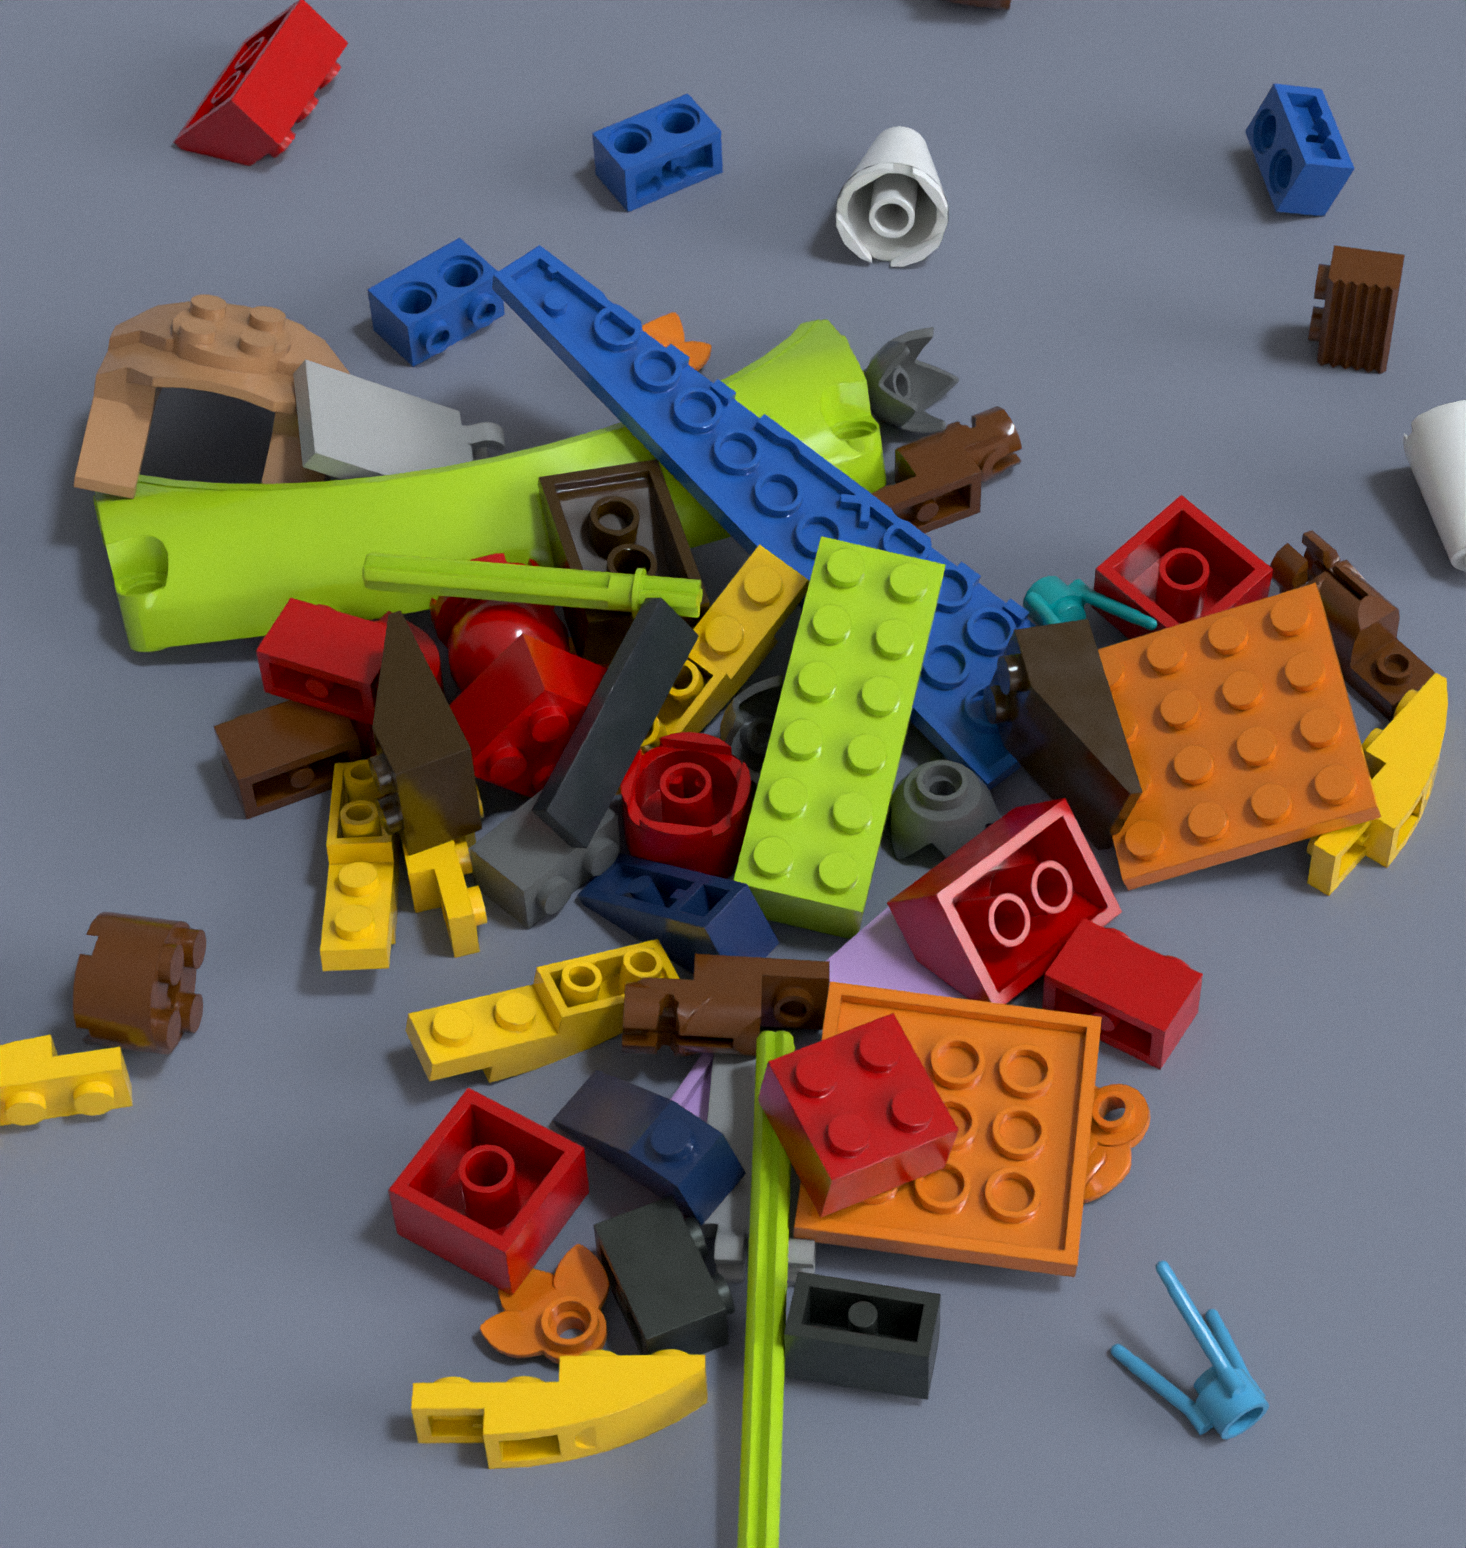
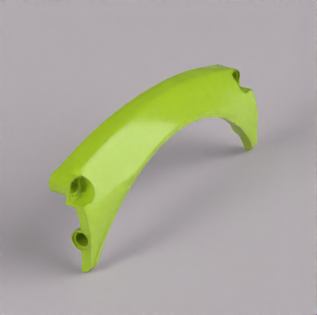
(227, 557)

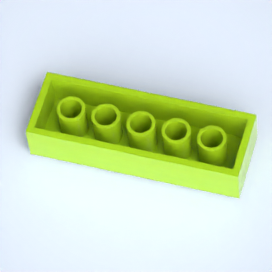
(838, 736)

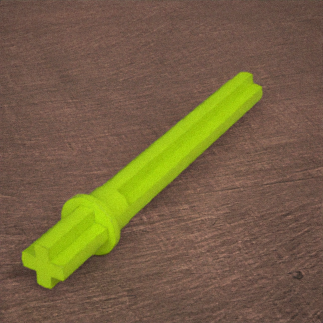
(529, 583)

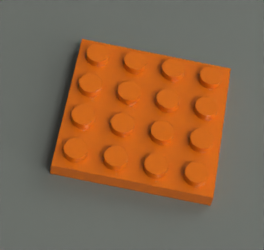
(1235, 737)
(1023, 1113)

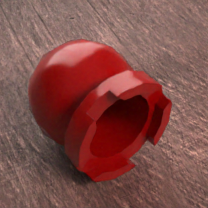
(483, 629)

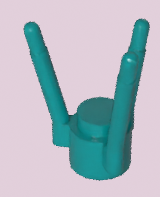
(1056, 602)

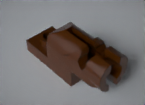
(943, 472)
(1360, 623)
(724, 1005)

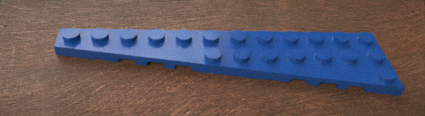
(770, 490)

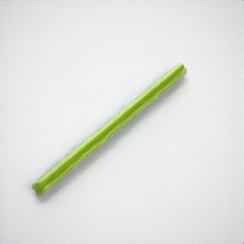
(765, 1320)

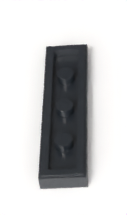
(615, 723)

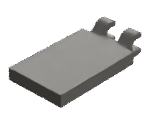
(372, 430)
(733, 1115)

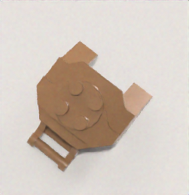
(199, 348)

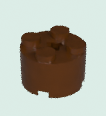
(139, 983)

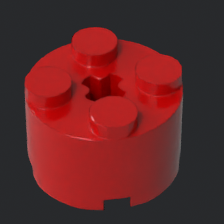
(687, 804)

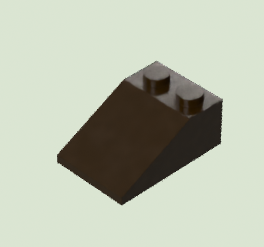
(614, 524)
(1065, 725)
(420, 749)

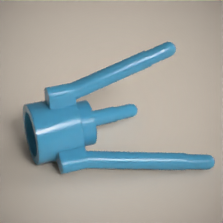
(1226, 1391)

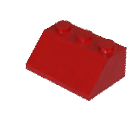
(265, 88)
(1005, 902)

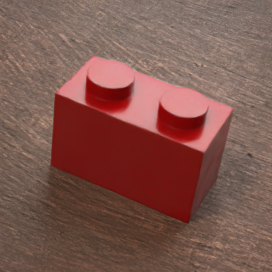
(323, 659)
(1136, 991)

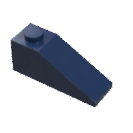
(681, 909)
(653, 1142)

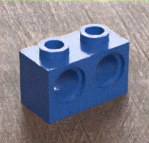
(1299, 150)
(657, 152)
(435, 302)

